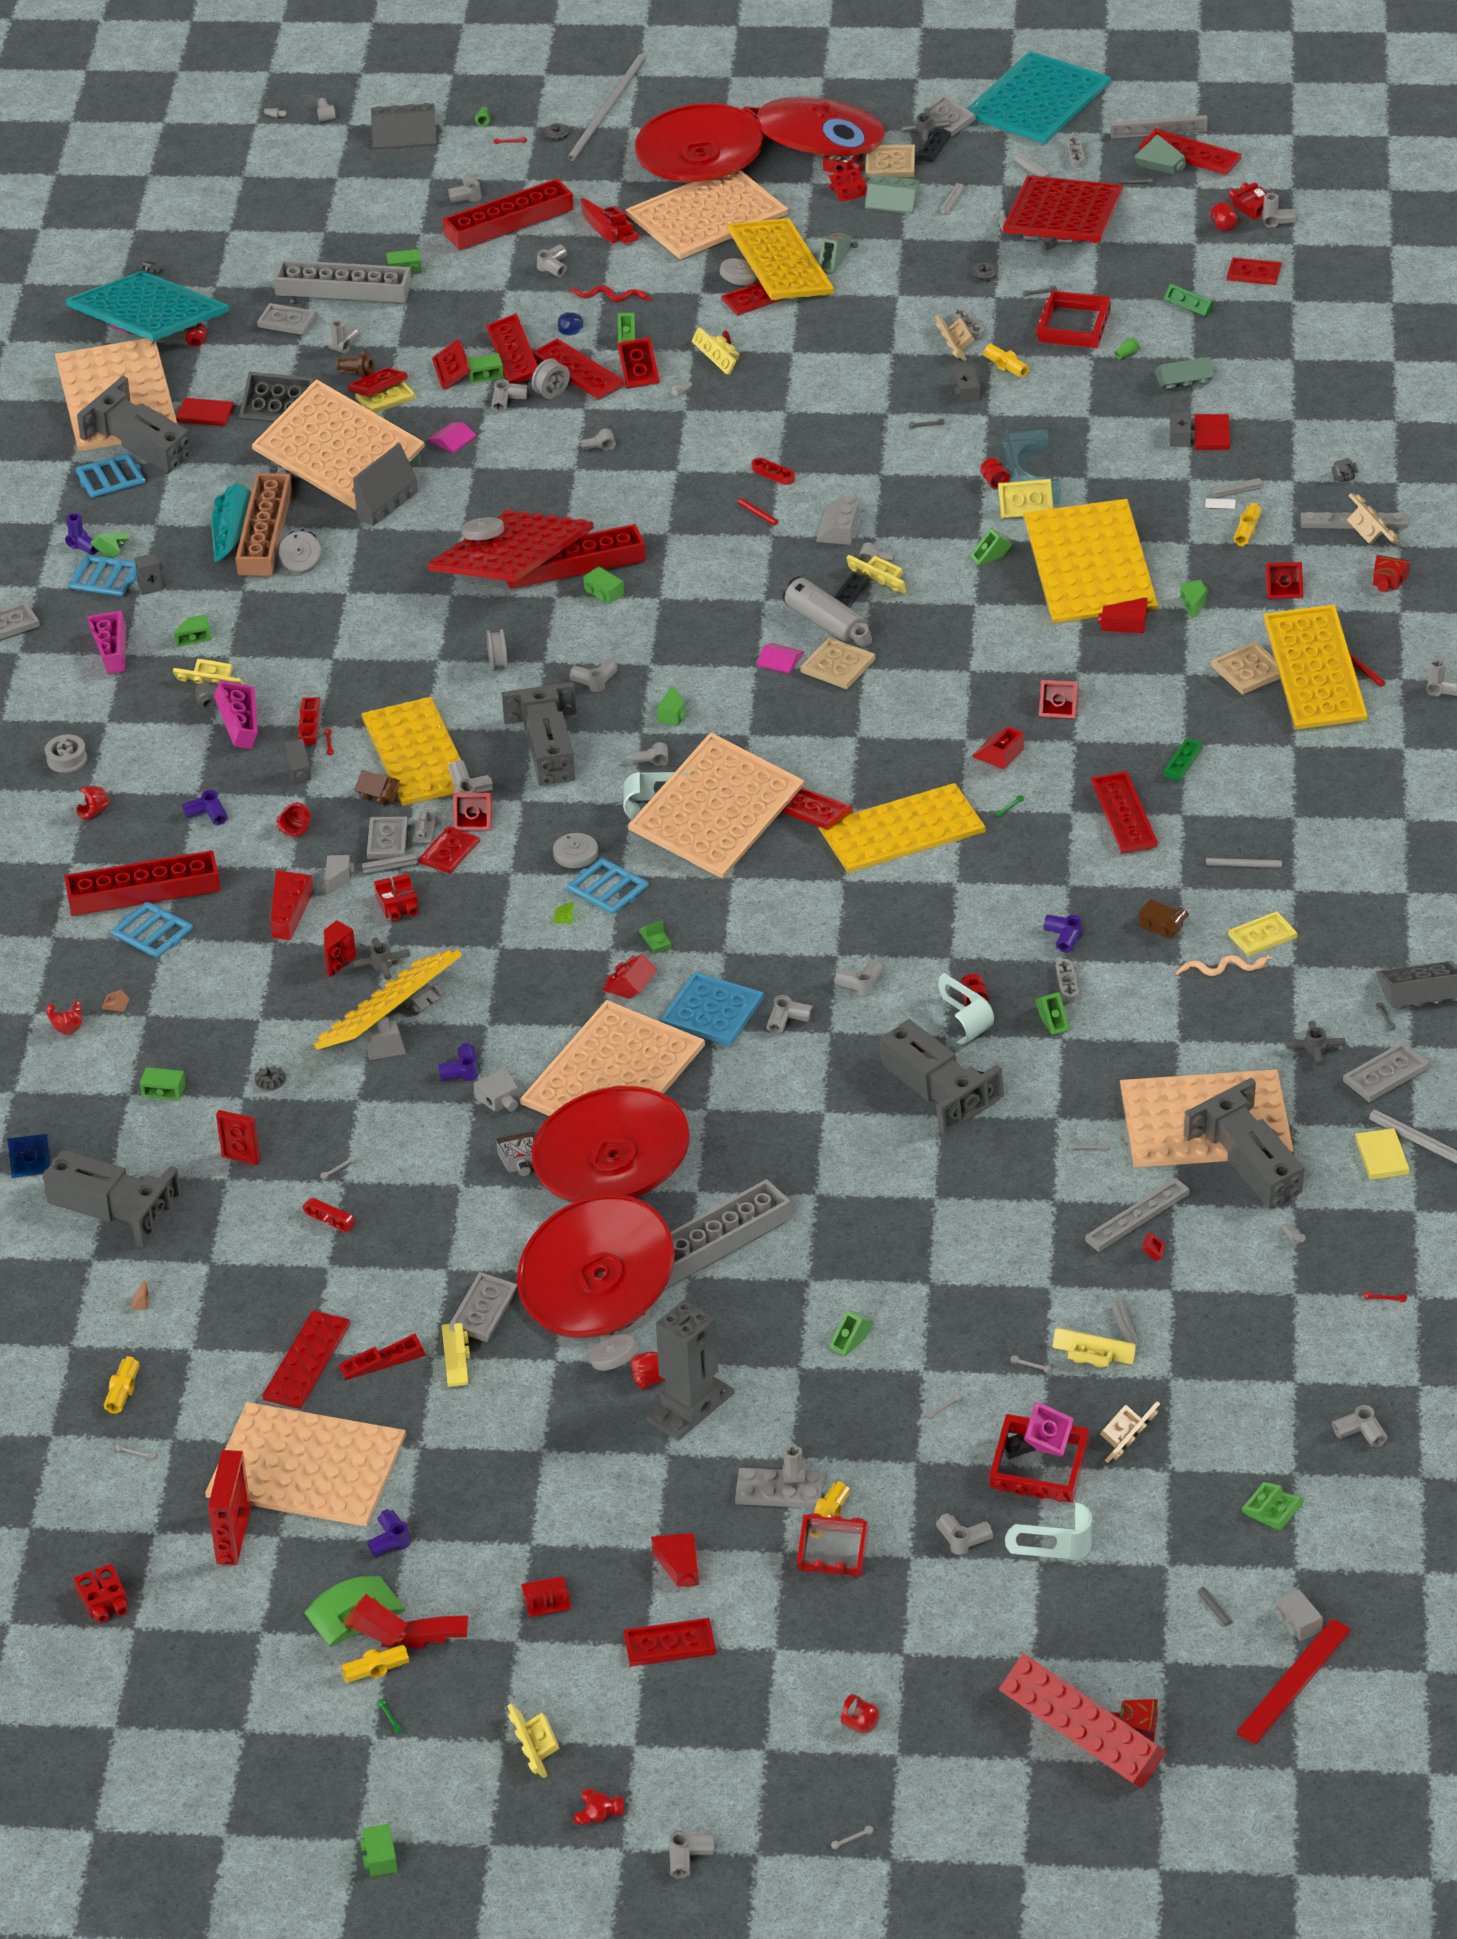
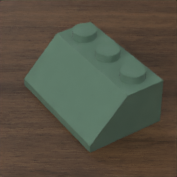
(892, 194)
(1185, 372)

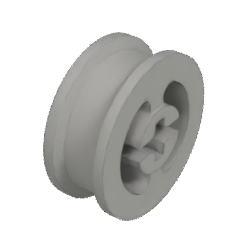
(550, 378)
(496, 649)
(64, 747)

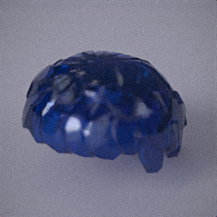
(570, 323)

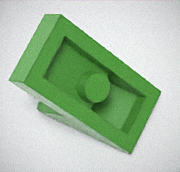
(626, 327)
(110, 543)
(655, 937)

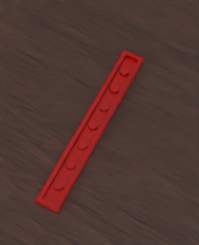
(1293, 1681)

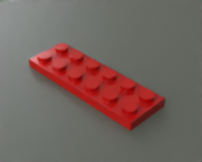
(1199, 153)
(513, 349)
(583, 371)
(1124, 812)
(306, 1359)

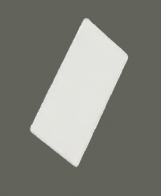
(1220, 503)

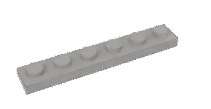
(1172, 125)
(1339, 520)
(1137, 1215)

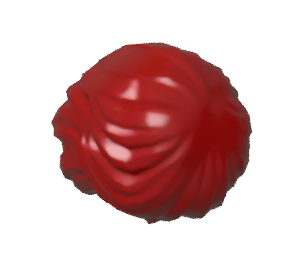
(96, 802)
(294, 820)
(67, 1021)
(646, 1369)

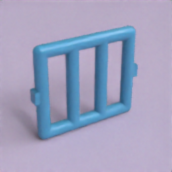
(124, 484)
(106, 589)
(613, 870)
(145, 945)

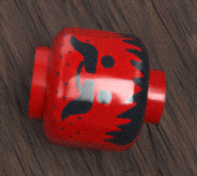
(196, 334)

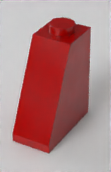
(1124, 616)
(677, 1557)
(376, 1621)

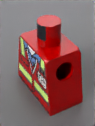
(841, 163)

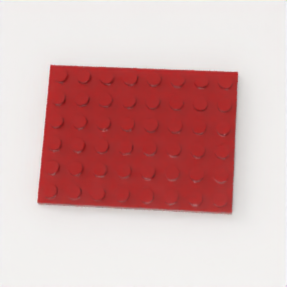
(1063, 208)
(522, 547)

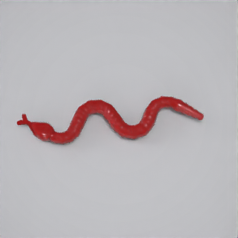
(617, 298)

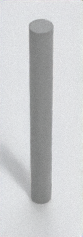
(1243, 862)

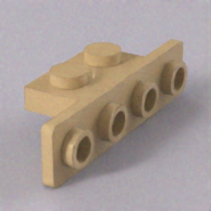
(957, 335)
(1368, 524)
(1123, 1426)

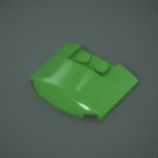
(334, 1605)

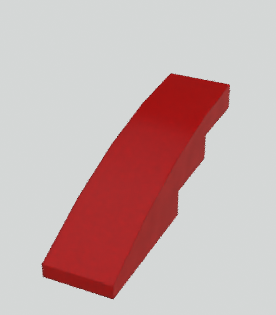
(598, 220)
(624, 227)
(309, 720)
(433, 1631)

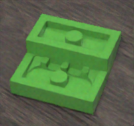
(1272, 1505)

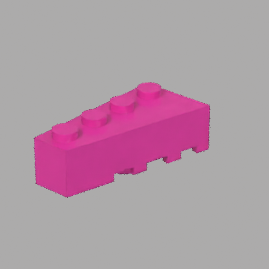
(110, 638)
(238, 712)

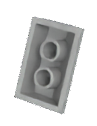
(839, 521)

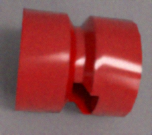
(994, 472)
(976, 984)

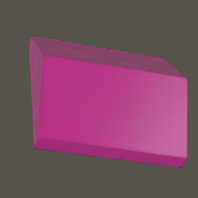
(453, 436)
(779, 658)
(1048, 1430)

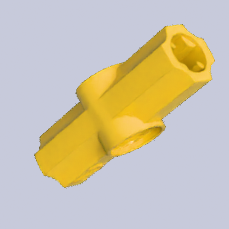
(1006, 360)
(1247, 524)
(121, 1385)
(833, 1501)
(374, 1663)

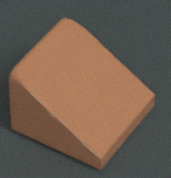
(116, 1001)
(141, 1297)

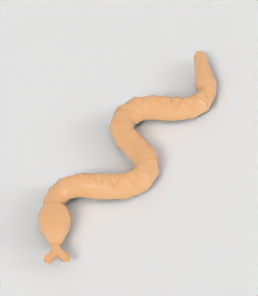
(1259, 963)

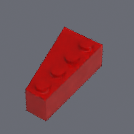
(289, 902)

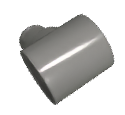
(325, 111)
(603, 440)
(869, 550)
(657, 755)

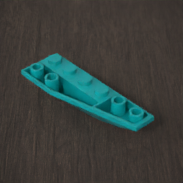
(229, 519)

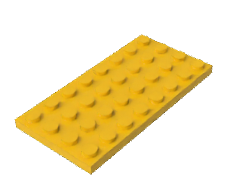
(780, 259)
(1315, 667)
(414, 749)
(903, 827)
(386, 1000)

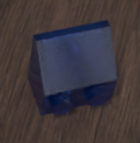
(29, 1155)

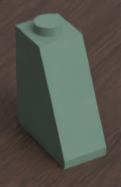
(1161, 157)
(833, 251)

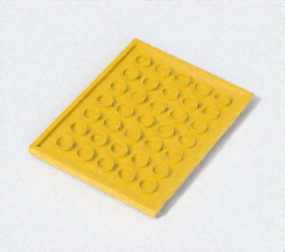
(1088, 558)

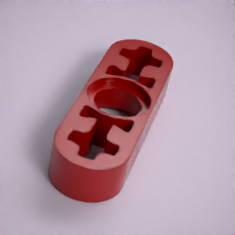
(763, 467)
(328, 1213)

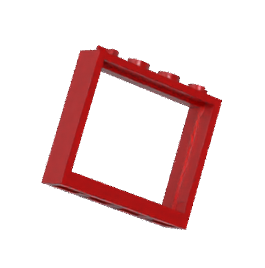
(1074, 301)
(1037, 1488)
(229, 1494)

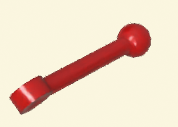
(523, 140)
(330, 751)
(1402, 1298)

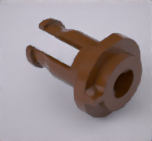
(361, 364)

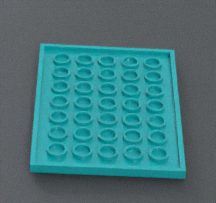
(1038, 96)
(147, 305)

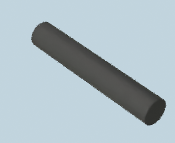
(1214, 1606)

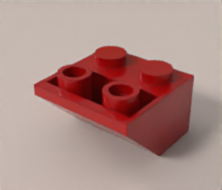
(1001, 747)
(338, 947)
(630, 977)

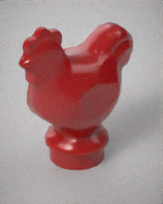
(598, 1807)

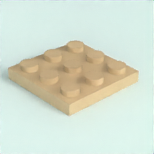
(891, 161)
(837, 663)
(1247, 667)

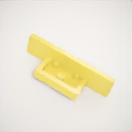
(716, 349)
(879, 570)
(207, 672)
(1093, 1348)
(455, 1354)
(536, 1738)

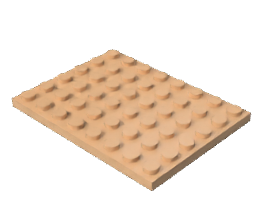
(700, 211)
(93, 370)
(331, 440)
(717, 809)
(613, 1051)
(1157, 1114)
(314, 1462)

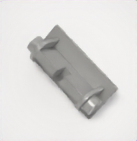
(424, 827)
(418, 1001)

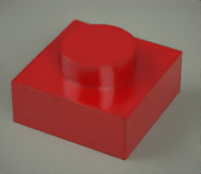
(1153, 1246)

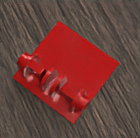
(848, 184)
(546, 1596)

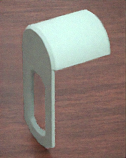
(640, 788)
(975, 1017)
(1070, 1543)

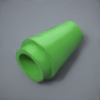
(483, 116)
(1128, 348)

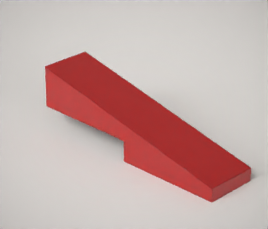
(374, 1360)

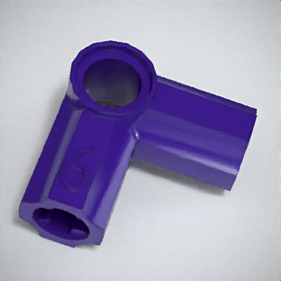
(77, 535)
(207, 803)
(1068, 927)
(464, 1068)
(395, 1534)

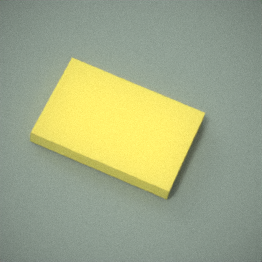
(387, 398)
(1024, 497)
(1262, 933)
(1382, 1153)

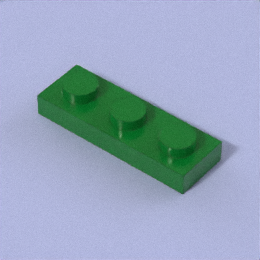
(1188, 300)
(1183, 759)

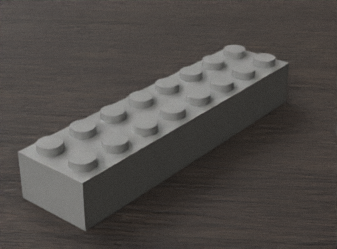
(342, 281)
(727, 1228)

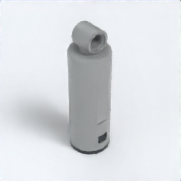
(827, 612)

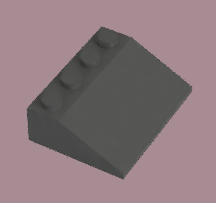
(403, 126)
(270, 395)
(384, 486)
(1419, 984)

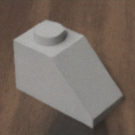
(337, 872)

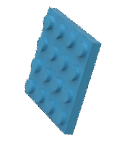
(712, 1008)

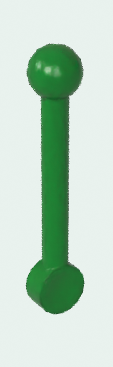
(999, 813)
(381, 1703)

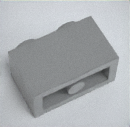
(1299, 1615)

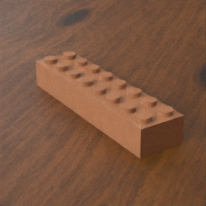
(264, 524)

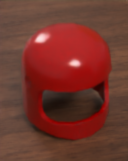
(1225, 216)
(864, 1716)

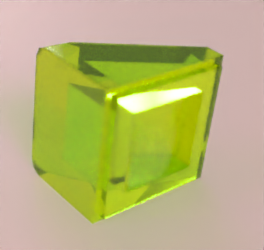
(564, 913)

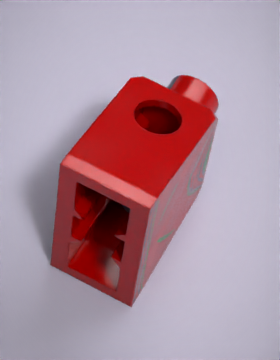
(1389, 572)
(1140, 1715)

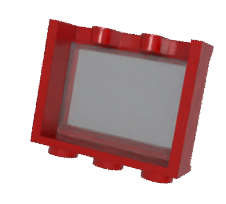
(832, 1545)

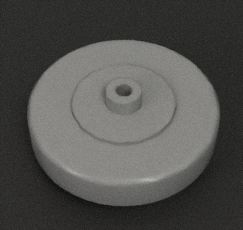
(737, 272)
(482, 528)
(300, 552)
(575, 850)
(613, 1352)

